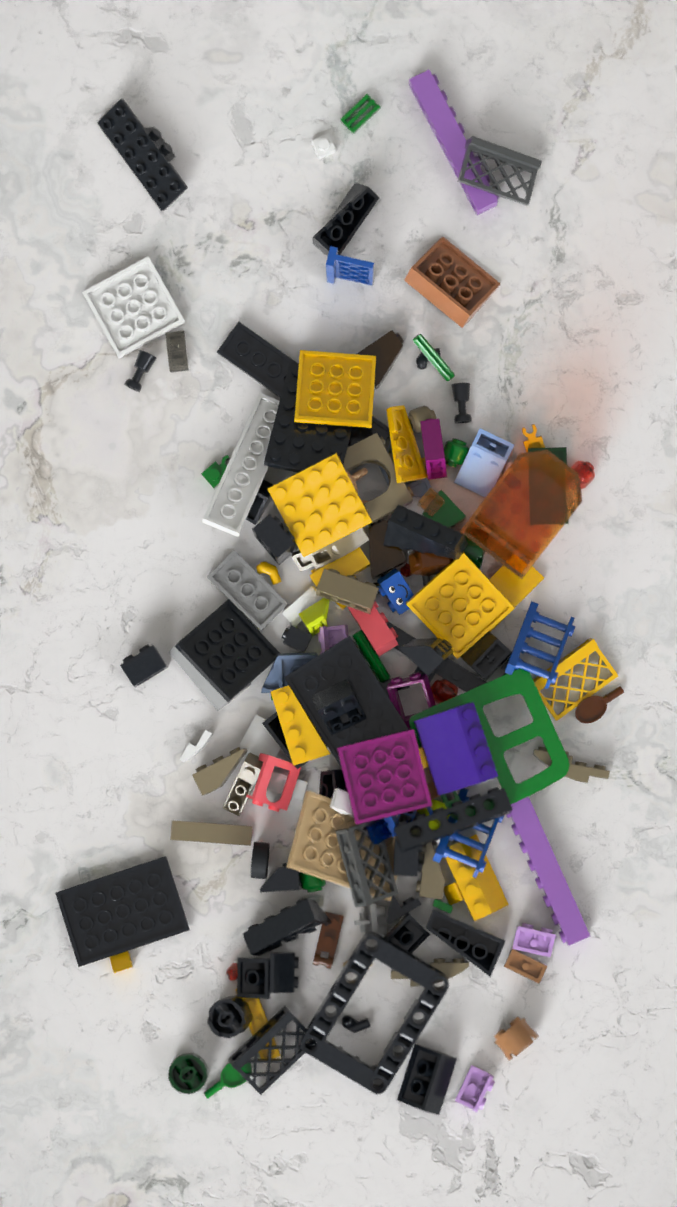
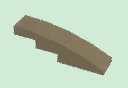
(211, 833)

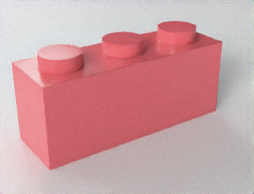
(376, 629)

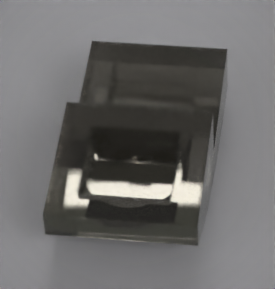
(176, 351)

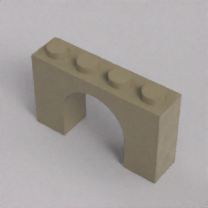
(373, 451)

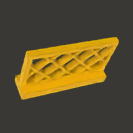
(568, 662)

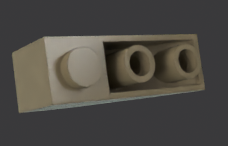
(214, 776)
(243, 784)
(432, 878)

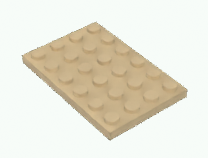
(317, 849)

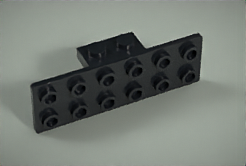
(144, 154)

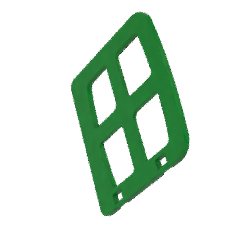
(508, 685)

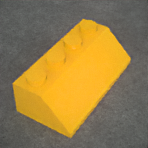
(481, 893)

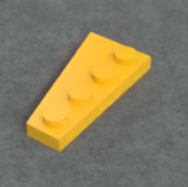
(404, 447)
(300, 734)

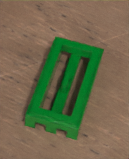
(371, 103)

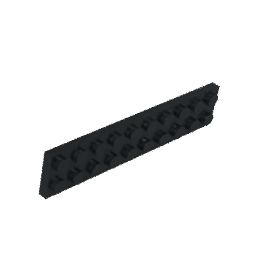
(270, 367)

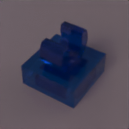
(378, 831)

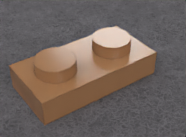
(525, 966)

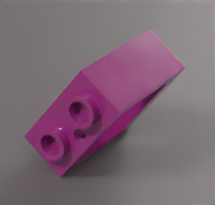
(433, 449)
(412, 679)

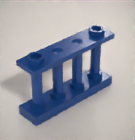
(522, 647)
(445, 851)

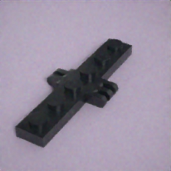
(448, 670)

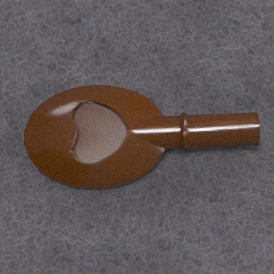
(594, 707)

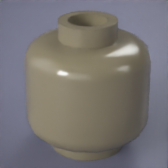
(420, 414)

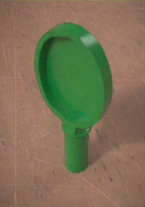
(229, 1078)

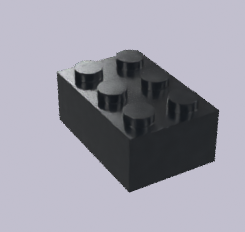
(274, 538)

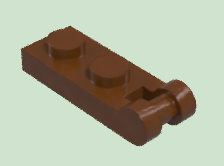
(328, 940)

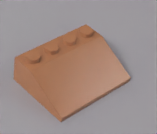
(451, 281)

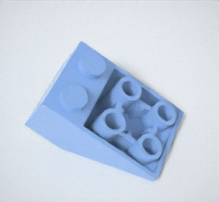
(484, 463)

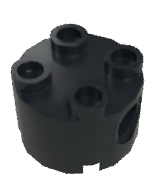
(229, 1017)

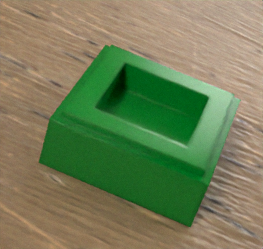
(443, 906)

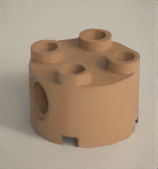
(516, 1038)

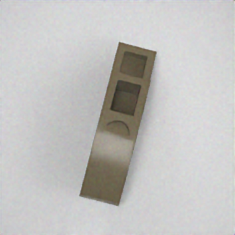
(332, 551)
(576, 772)
(449, 968)

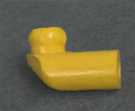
(271, 570)

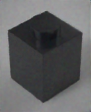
(296, 639)

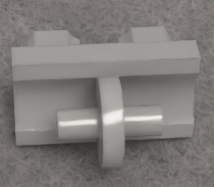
(368, 919)

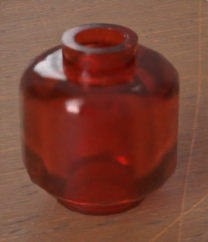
(585, 472)
(443, 690)

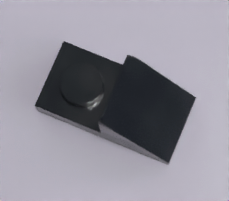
(396, 911)

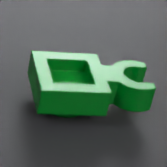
(215, 472)

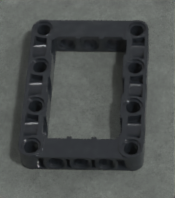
(341, 993)

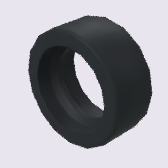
(260, 860)

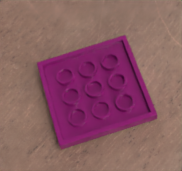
(384, 776)

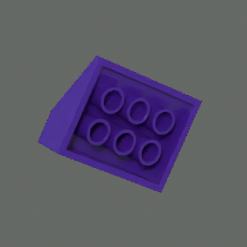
(455, 748)

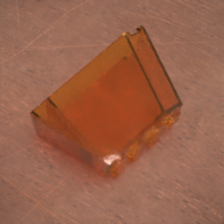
(525, 510)

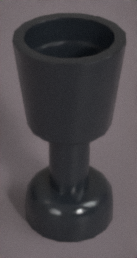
(143, 364)
(461, 395)

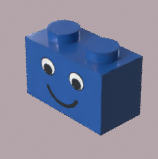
(396, 591)

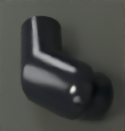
(421, 360)
(354, 1025)

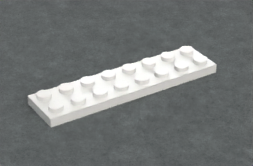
(244, 471)

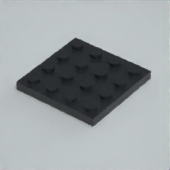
(227, 650)

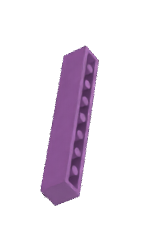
(450, 137)
(548, 872)

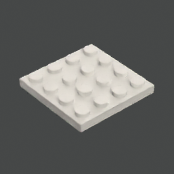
(133, 307)

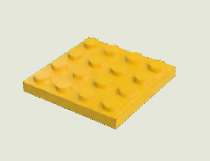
(335, 389)
(320, 505)
(460, 605)

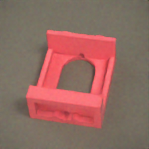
(259, 794)

